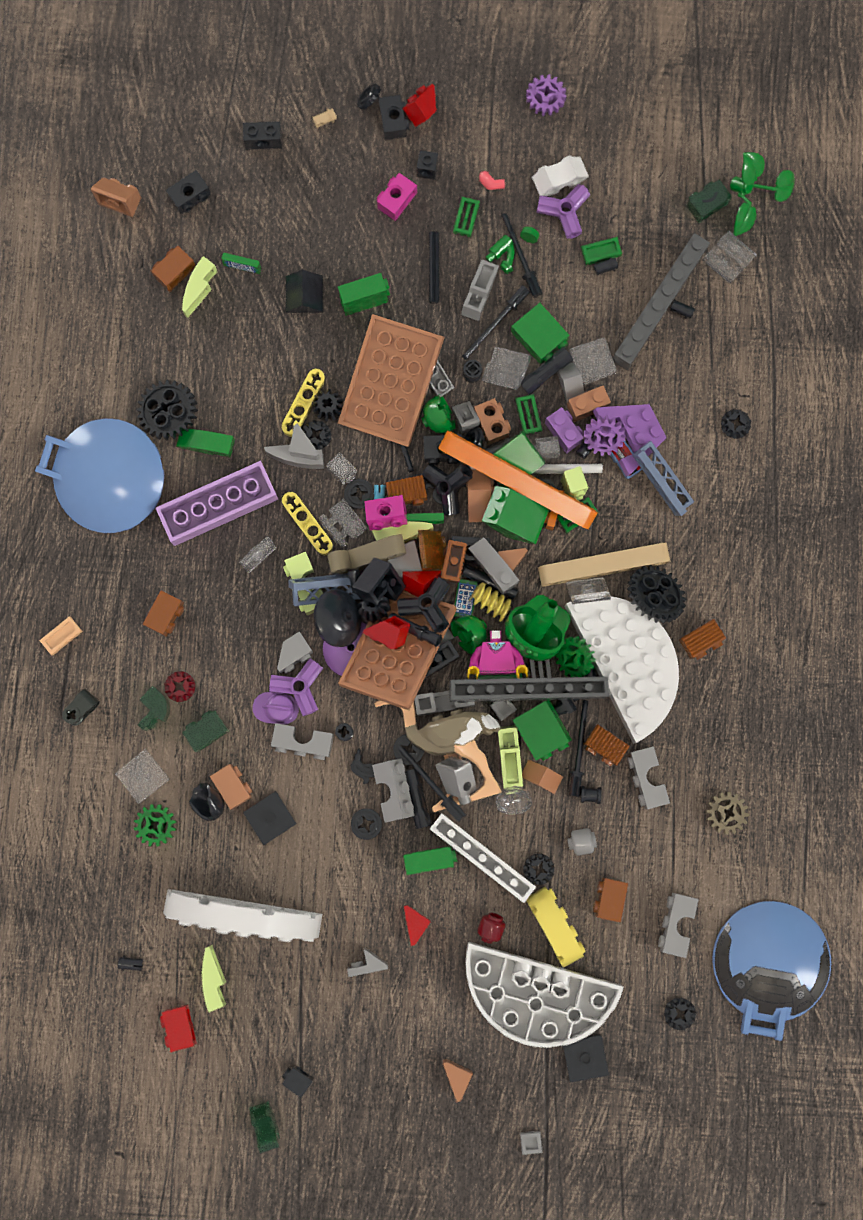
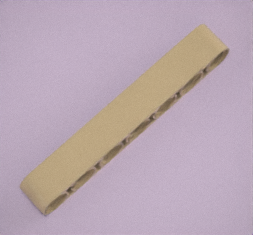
(603, 564)

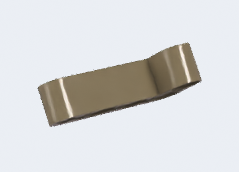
(360, 557)

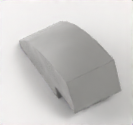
(479, 290)
(282, 454)

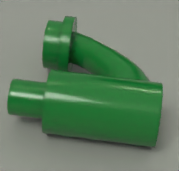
(498, 249)

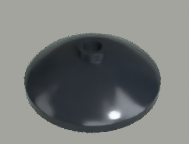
(337, 618)

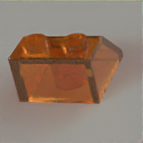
(431, 550)

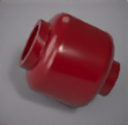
(491, 927)

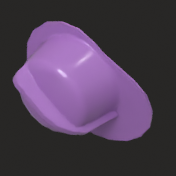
(275, 708)

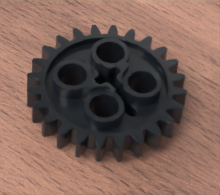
(173, 424)
(656, 594)

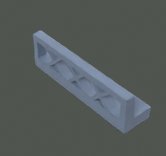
(659, 481)
(317, 583)

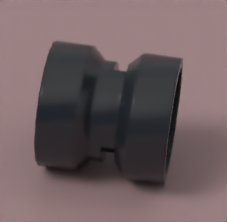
(472, 375)

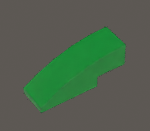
(206, 442)

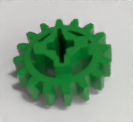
(575, 657)
(150, 817)

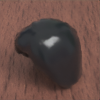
(207, 802)

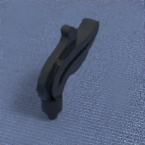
(360, 769)

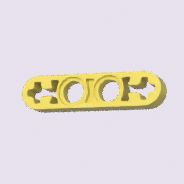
(305, 403)
(306, 524)

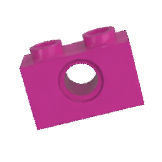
(394, 206)
(377, 508)

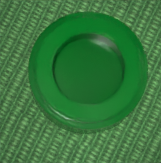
(529, 234)

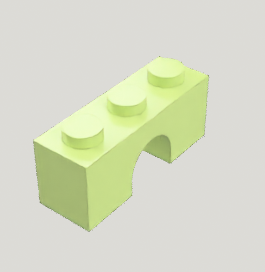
(299, 567)

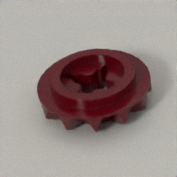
(189, 686)

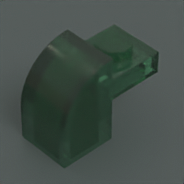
(158, 706)
(265, 1127)

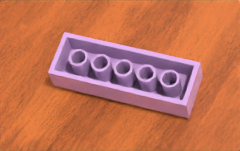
(216, 503)

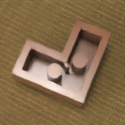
(479, 494)

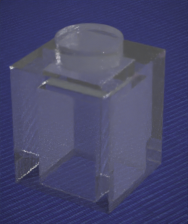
(548, 447)
(341, 469)

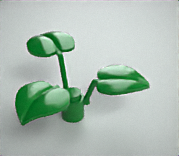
(752, 168)

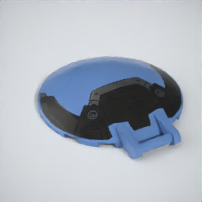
(771, 964)

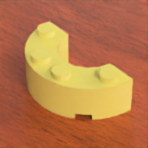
(555, 926)

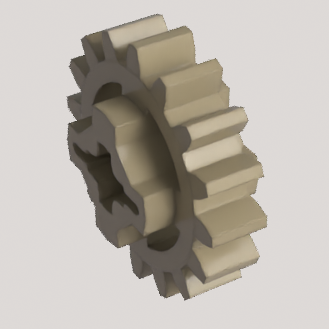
(731, 805)

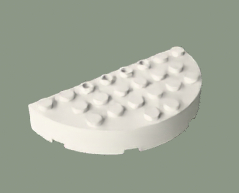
(634, 657)
(241, 916)
(536, 999)

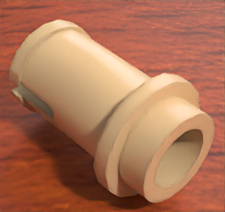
(324, 118)

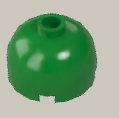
(438, 415)
(470, 631)

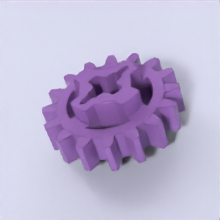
(548, 103)
(604, 435)

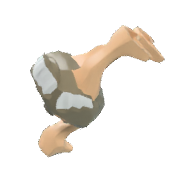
(455, 738)

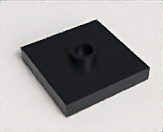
(269, 818)
(586, 1059)

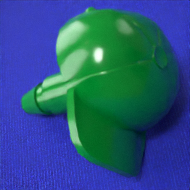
(537, 628)

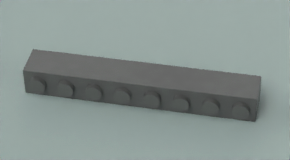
(660, 301)
(528, 689)

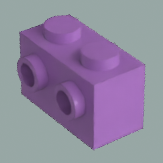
(561, 425)

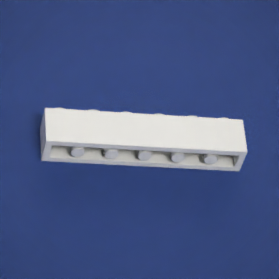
(482, 858)

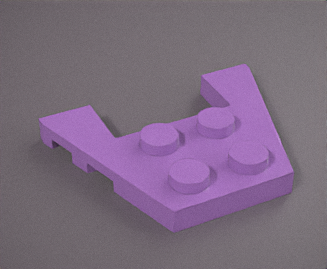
(639, 427)

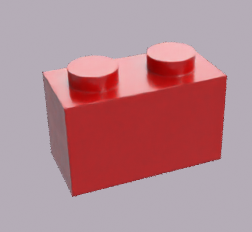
(178, 1028)

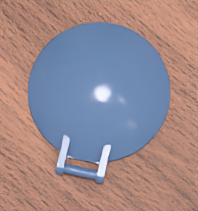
(105, 475)

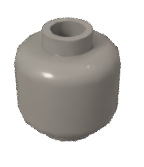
(582, 841)

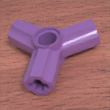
(572, 201)
(286, 685)

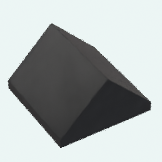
(304, 292)

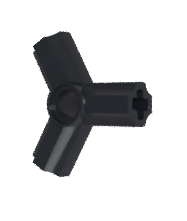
(448, 485)
(433, 596)

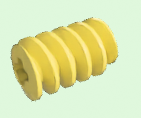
(491, 600)

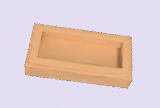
(61, 635)

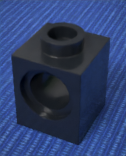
(427, 165)
(297, 1080)

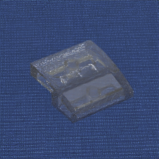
(729, 257)
(506, 368)

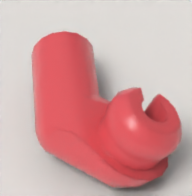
(489, 183)

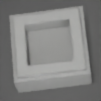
(503, 709)
(531, 1142)

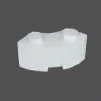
(555, 177)

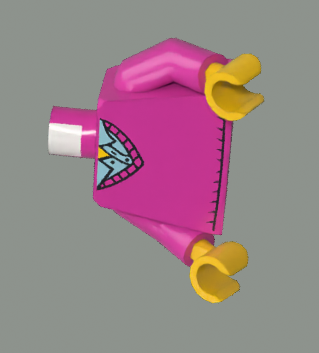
(496, 658)

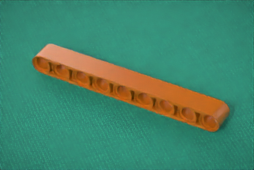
(518, 480)

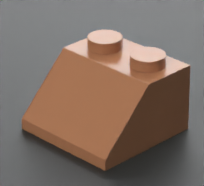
(116, 196)

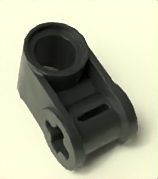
(82, 706)

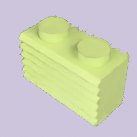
(574, 483)

